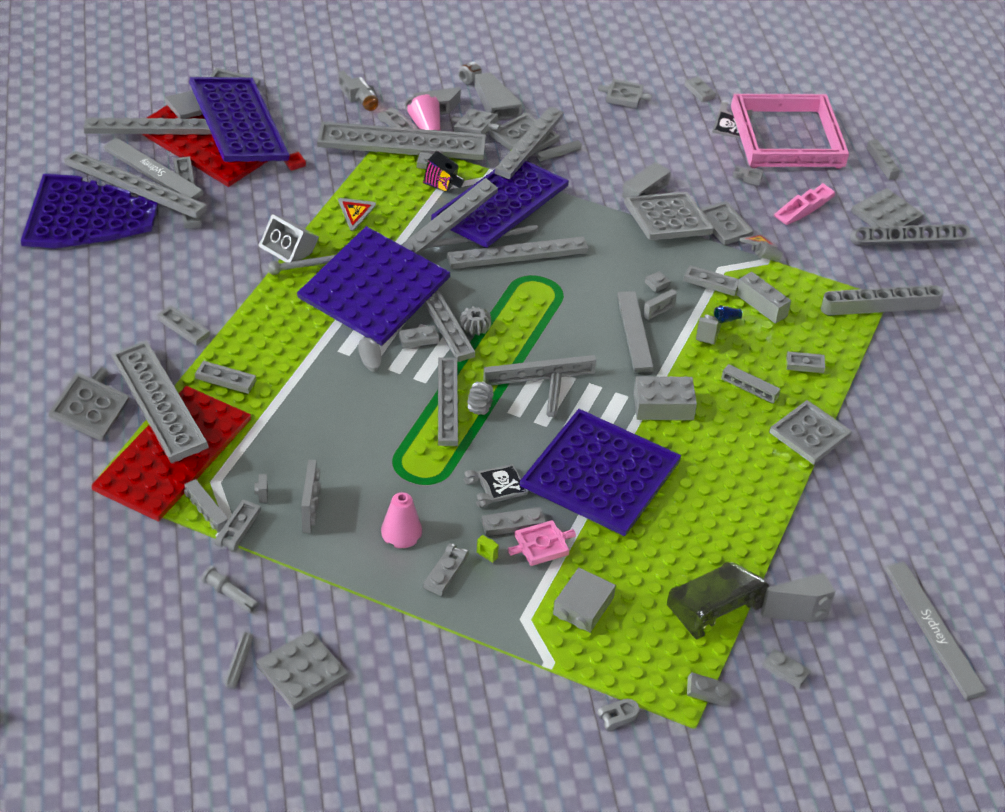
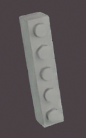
(883, 159)
(750, 383)
(205, 505)

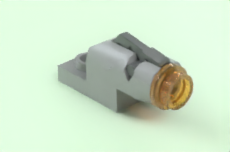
(358, 90)

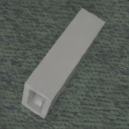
(497, 97)

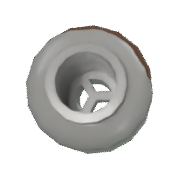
(468, 71)

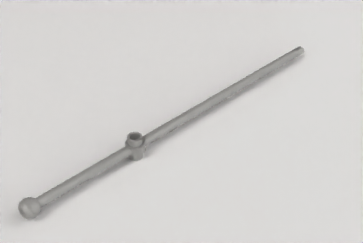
(274, 267)

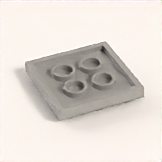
(515, 129)
(887, 210)
(88, 406)
(810, 432)
(302, 669)

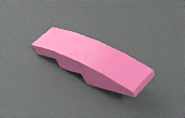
(804, 205)

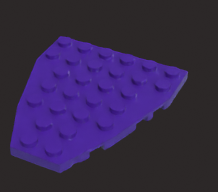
(82, 213)

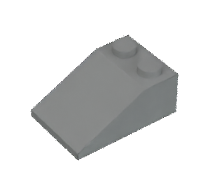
(800, 599)

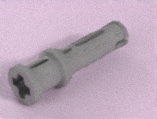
(223, 585)

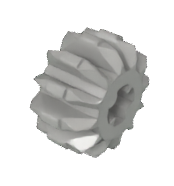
(475, 320)
(480, 398)

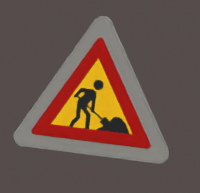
(355, 211)
(755, 239)

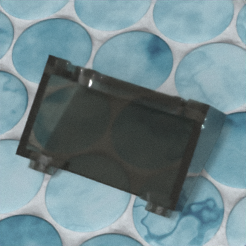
(714, 595)

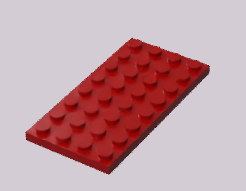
(202, 152)
(146, 478)

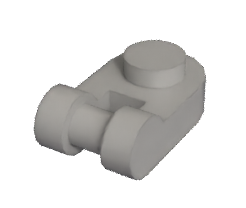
(626, 712)

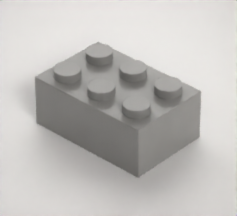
(664, 398)

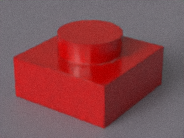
(295, 161)

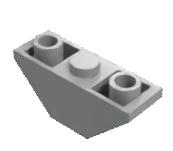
(447, 98)
(708, 329)

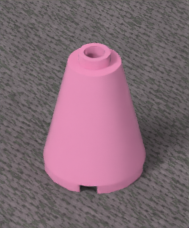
(425, 112)
(401, 522)

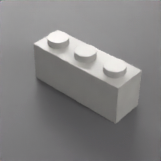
(647, 182)
(763, 297)

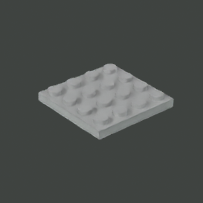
(668, 216)

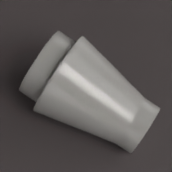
(767, 251)

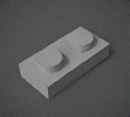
(700, 89)
(660, 304)
(418, 336)
(805, 362)
(786, 668)
(709, 689)

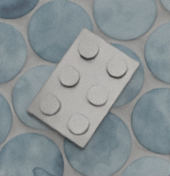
(726, 223)
(309, 500)

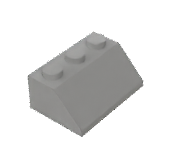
(287, 239)

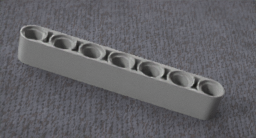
(917, 231)
(882, 300)

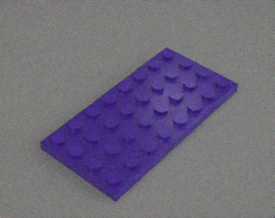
(238, 119)
(512, 203)

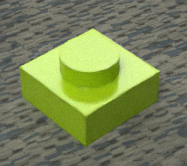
(487, 548)

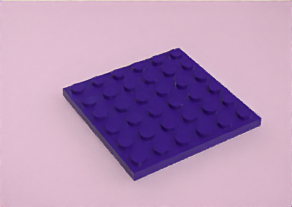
(373, 285)
(601, 471)

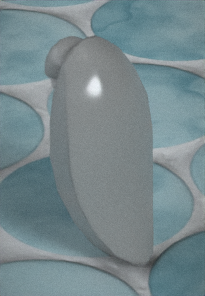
(370, 354)

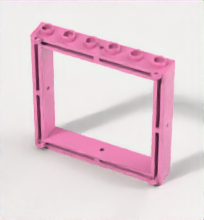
(819, 103)

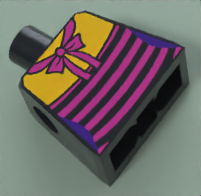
(442, 173)

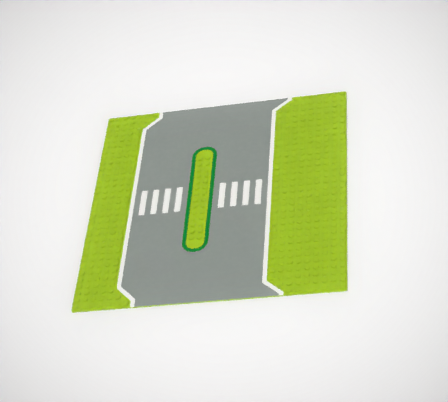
(381, 433)

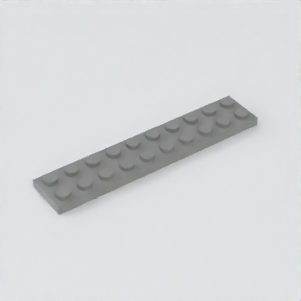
(401, 140)
(159, 402)

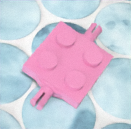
(542, 543)

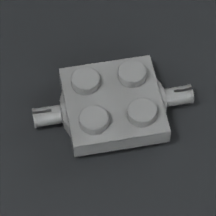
(624, 93)
(476, 122)

